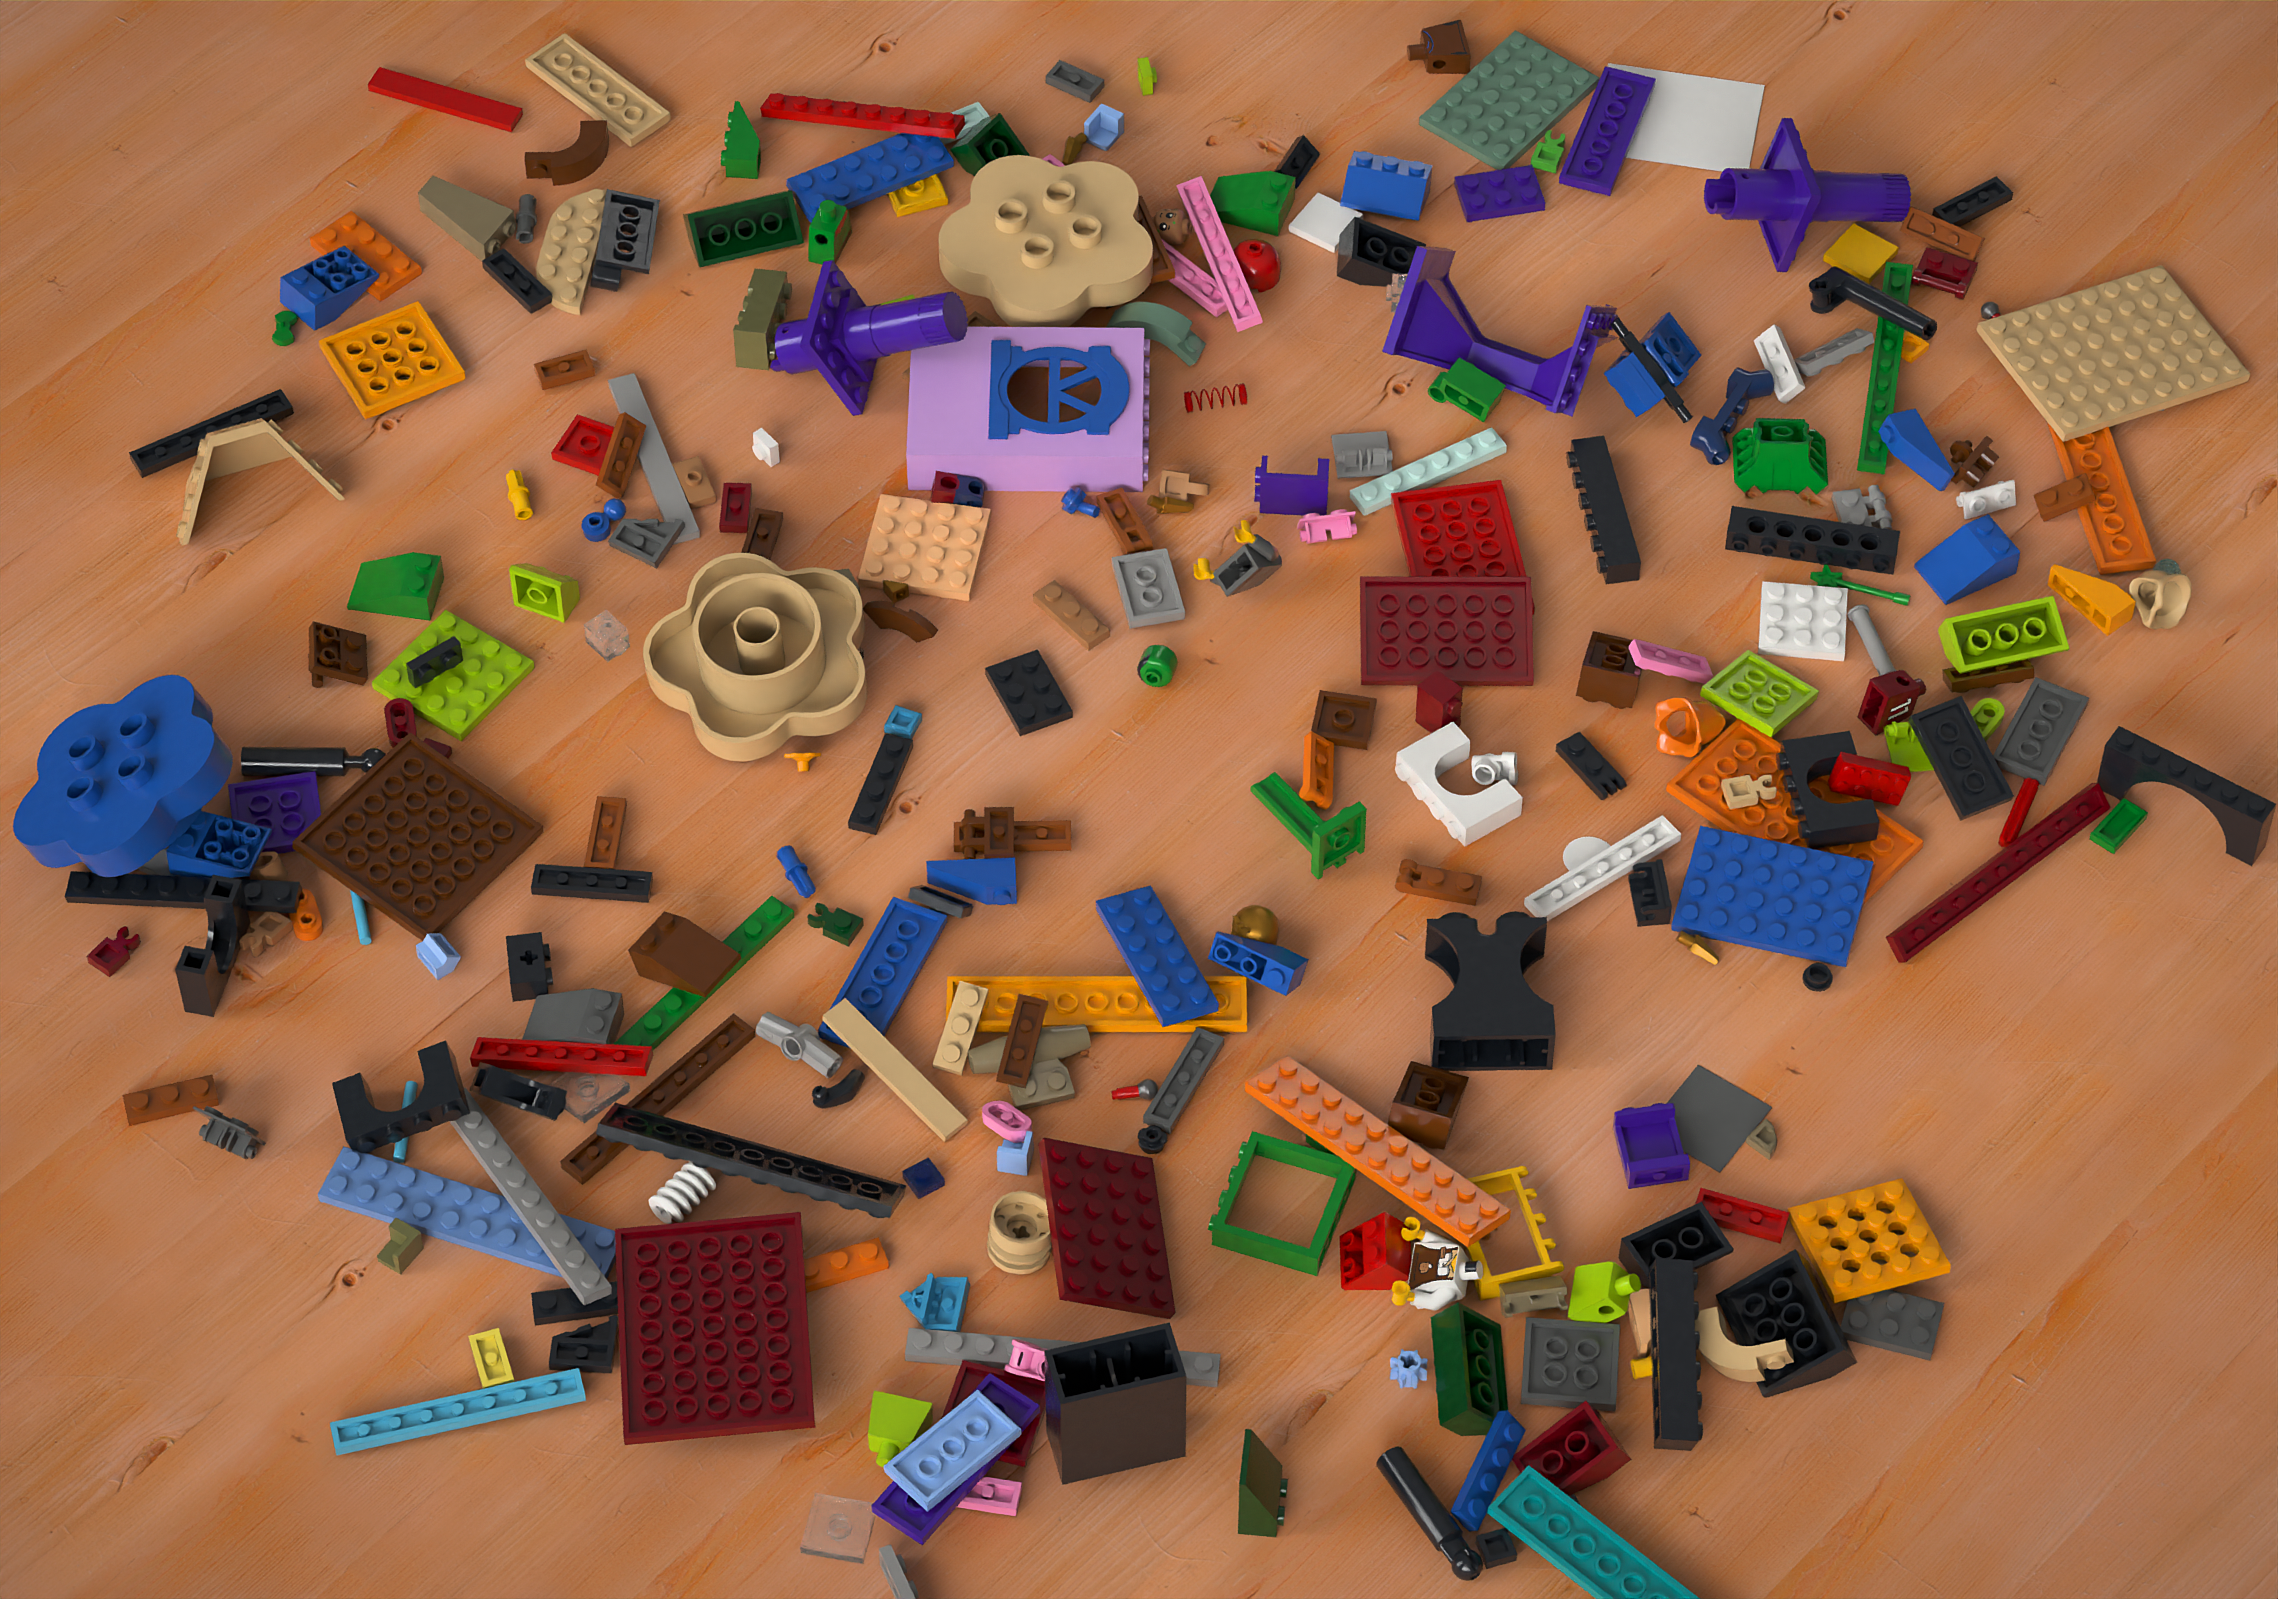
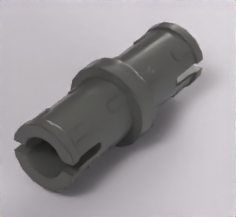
(526, 218)

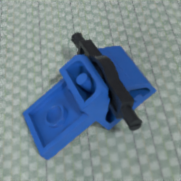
(1653, 366)

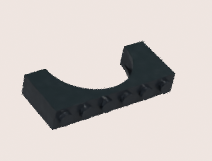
(2241, 813)

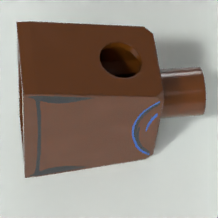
(1442, 49)

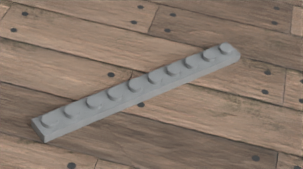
(531, 1205)
(996, 1351)

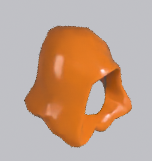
(1702, 726)

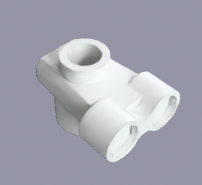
(1495, 767)

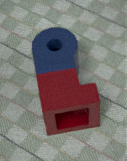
(957, 490)

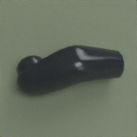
(840, 1093)

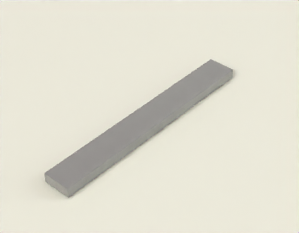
(654, 457)

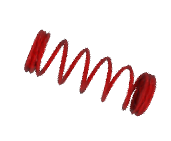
(1242, 395)

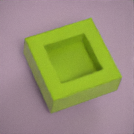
(1146, 76)

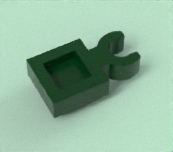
(838, 925)

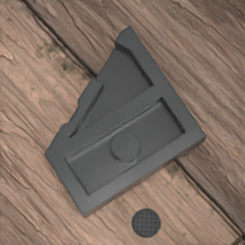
(646, 539)

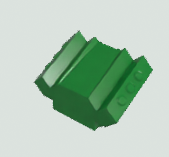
(1780, 456)

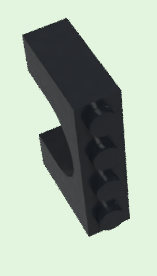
(1823, 822)
(205, 971)
(439, 1102)

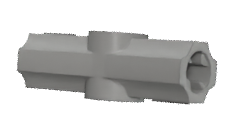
(799, 1043)

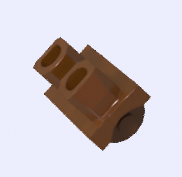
(1963, 453)

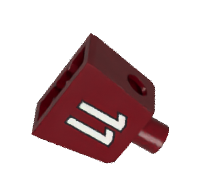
(1889, 700)

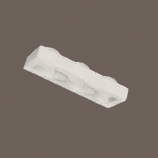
(1780, 362)

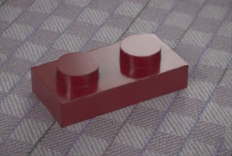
(735, 507)

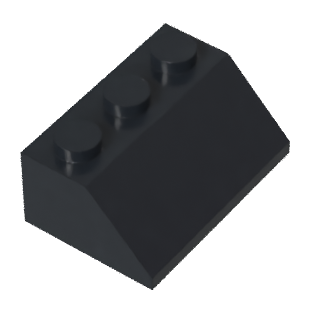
(1682, 1236)

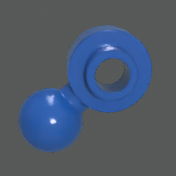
(613, 510)

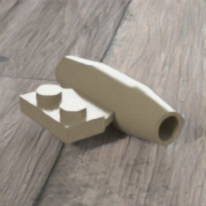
(1048, 1077)

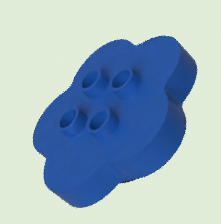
(123, 779)

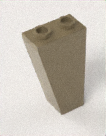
(467, 217)

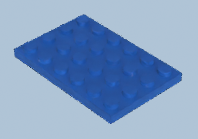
(1773, 896)

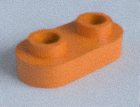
(307, 912)

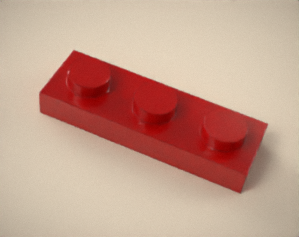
(1745, 1215)

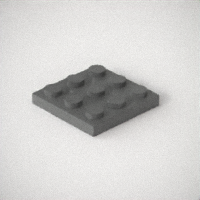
(1570, 1363)

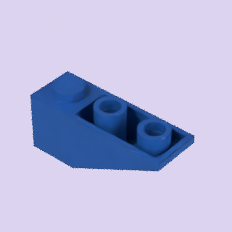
(1259, 961)

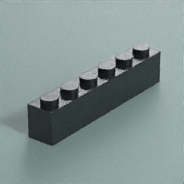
(1604, 510)
(1674, 1354)

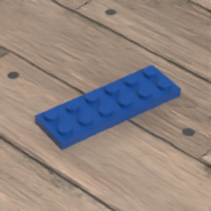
(870, 172)
(1157, 956)
(889, 964)

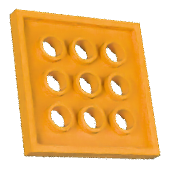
(395, 391)
(1871, 1276)

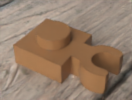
(266, 929)

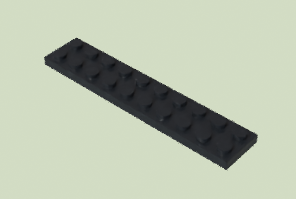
(751, 1160)

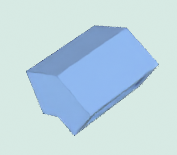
(437, 955)

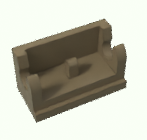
(1532, 1295)

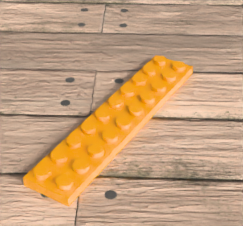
(1100, 1003)

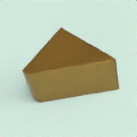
(895, 590)

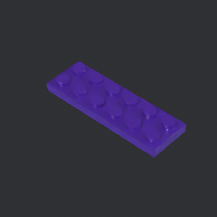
(1607, 131)
(911, 1518)

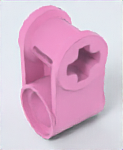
(1032, 1360)

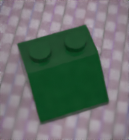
(987, 142)

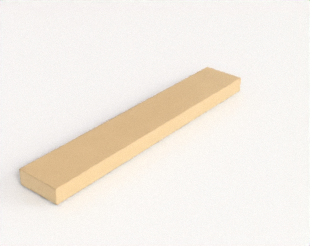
(894, 1069)

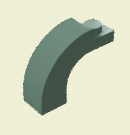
(1161, 325)

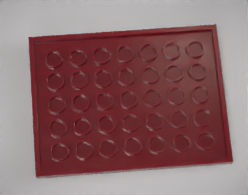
(713, 1328)

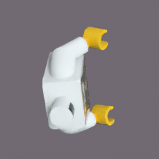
(1436, 1272)

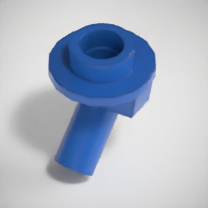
(1074, 501)

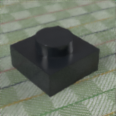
(1496, 1548)

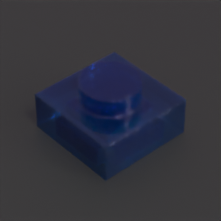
(923, 1178)

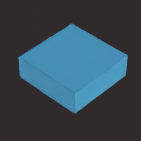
(903, 722)

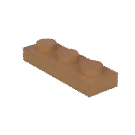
(1071, 615)

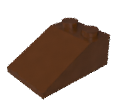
(1609, 672)
(682, 955)
(1427, 1104)

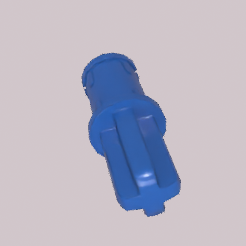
(796, 871)

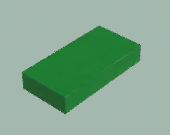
(2118, 826)

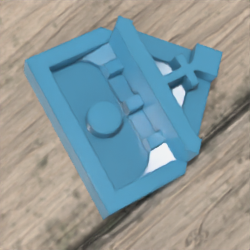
(939, 1302)

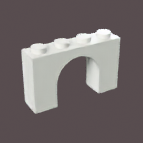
(1463, 815)

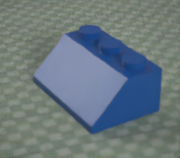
(1386, 185)

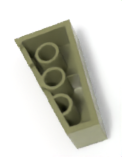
(760, 319)

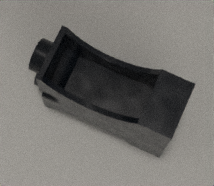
(1491, 1013)

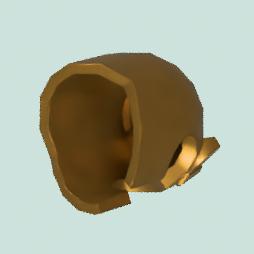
(1257, 924)

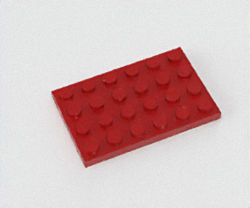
(1458, 532)

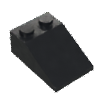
(1373, 253)

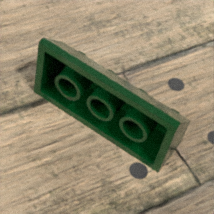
(743, 228)
(1468, 1370)

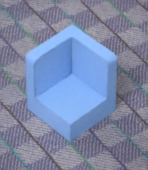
(1104, 127)
(1015, 1157)

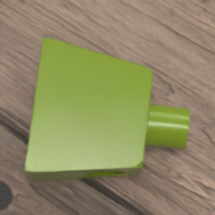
(1601, 1292)
(896, 1424)

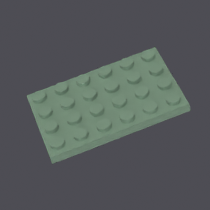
(1509, 101)

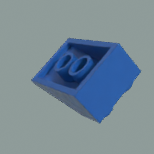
(1969, 560)

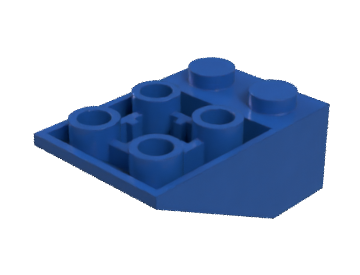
(326, 286)
(217, 847)

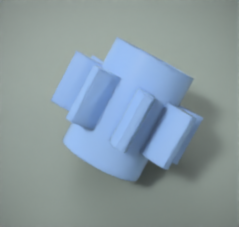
(1408, 1369)

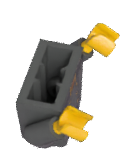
(1246, 567)

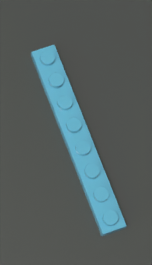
(457, 1411)

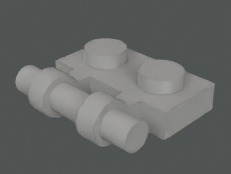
(1853, 507)

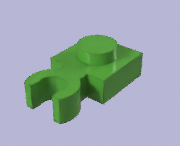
(1549, 154)

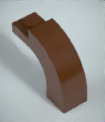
(574, 162)

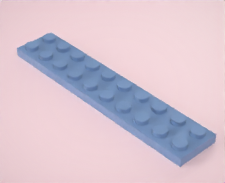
(450, 1211)

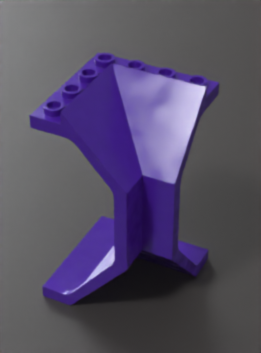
(1438, 329)

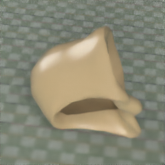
(2161, 598)

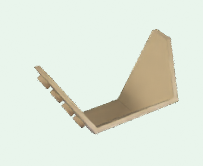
(238, 450)

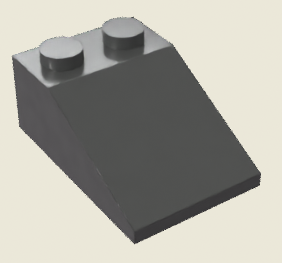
(576, 1017)

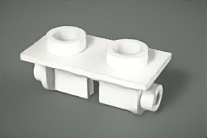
(1987, 499)

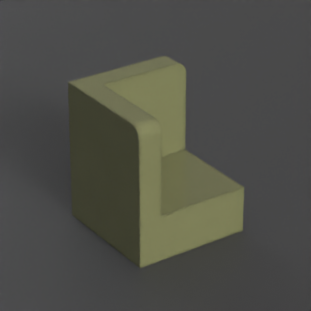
(402, 1248)

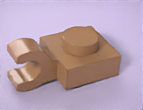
(1178, 485)

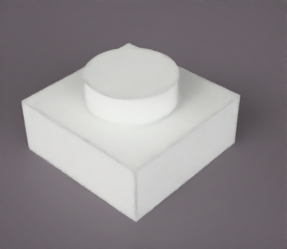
(765, 447)

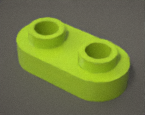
(1985, 708)

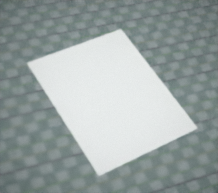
(1697, 121)

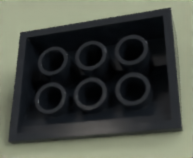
(1788, 1305)

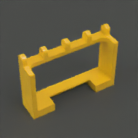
(1502, 1182)

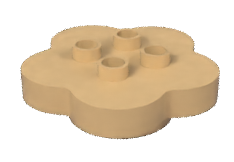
(1048, 240)
(761, 655)

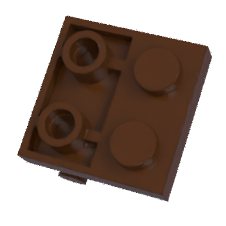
(337, 654)

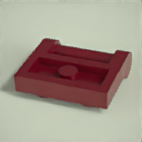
(1944, 272)

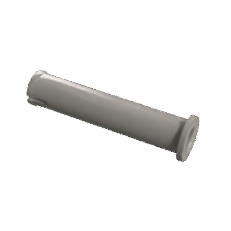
(1871, 639)

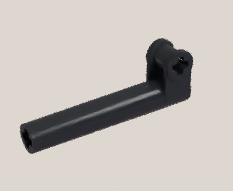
(1839, 285)

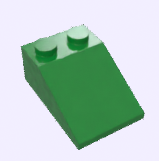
(1254, 200)
(399, 586)

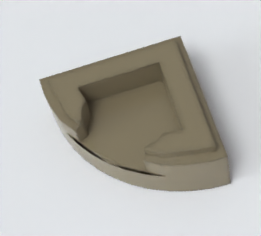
(1763, 1139)

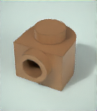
(269, 868)

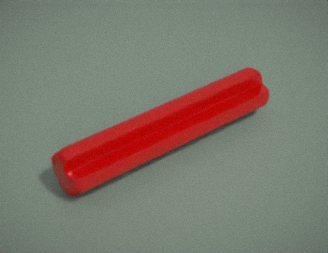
(2018, 812)

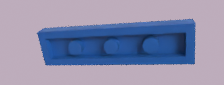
(1487, 1470)

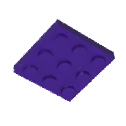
(278, 803)

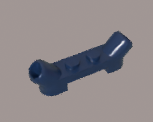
(1741, 387)

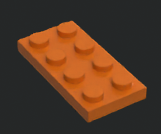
(385, 258)

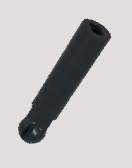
(297, 760)
(1429, 1512)

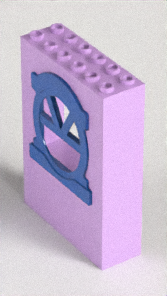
(970, 429)

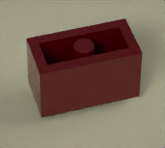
(1438, 702)

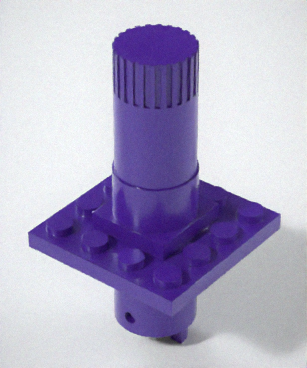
(1791, 195)
(847, 337)

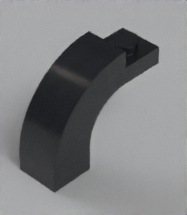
(519, 1091)

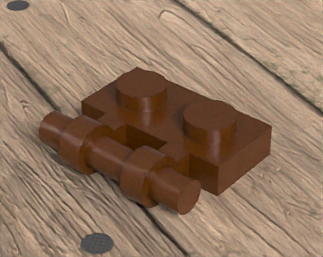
(998, 833)

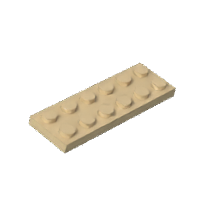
(598, 89)

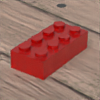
(1869, 778)

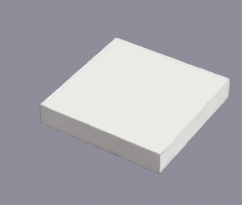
(1323, 222)

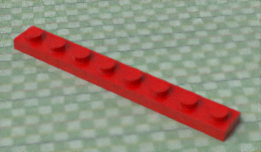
(863, 115)

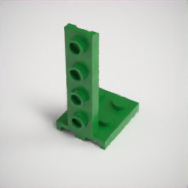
(1325, 840)

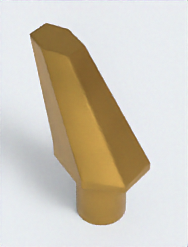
(1073, 148)
(1169, 505)
(1698, 946)

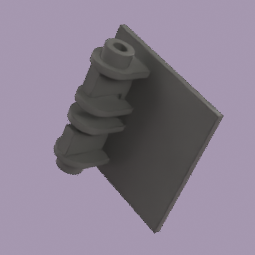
(229, 1133)

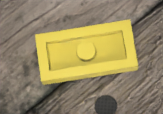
(491, 1358)

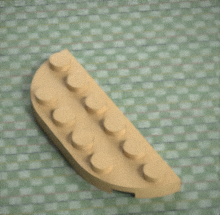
(571, 250)

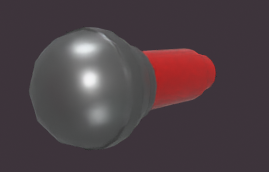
(1990, 310)
(1145, 1089)

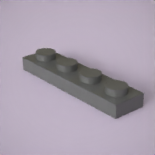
(1183, 1080)

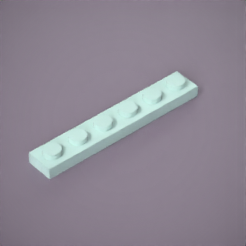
(1429, 470)

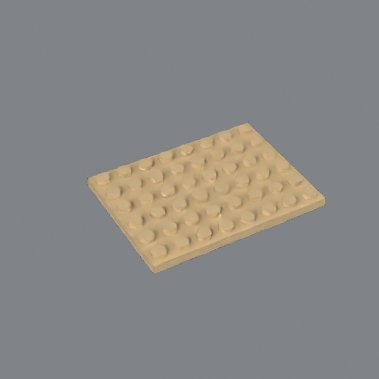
(2112, 353)

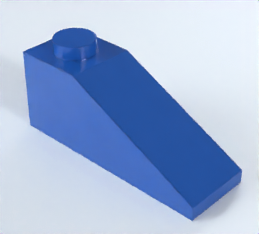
(1914, 446)
(979, 879)

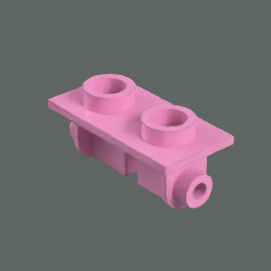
(1316, 526)

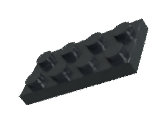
(1961, 758)

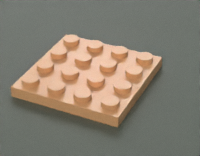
(925, 546)

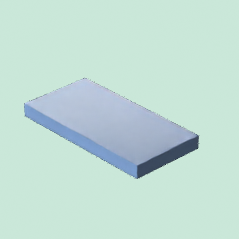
(952, 1450)

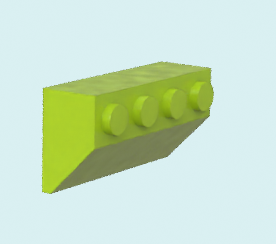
(2003, 635)

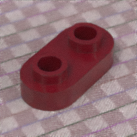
(399, 720)

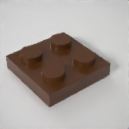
(1344, 718)

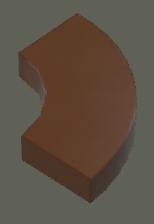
(910, 623)

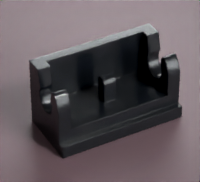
(1650, 894)

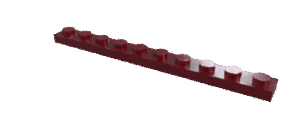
(1998, 872)

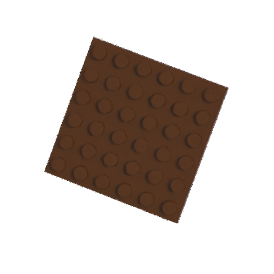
(418, 837)

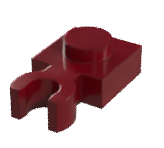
(111, 954)

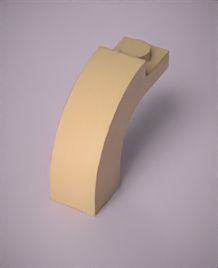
(1733, 1360)

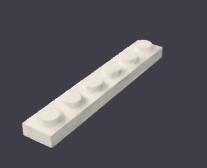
(1602, 869)

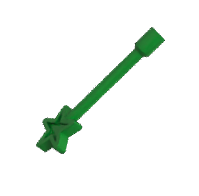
(1833, 579)

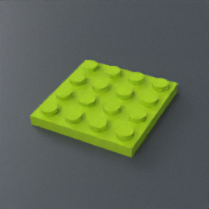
(460, 695)

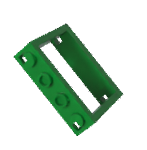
(1268, 1248)

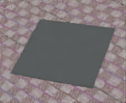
(1714, 1117)

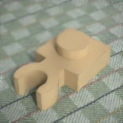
(1744, 792)

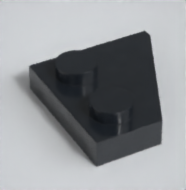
(586, 1348)

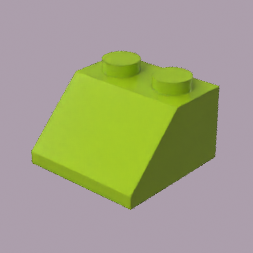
(543, 591)

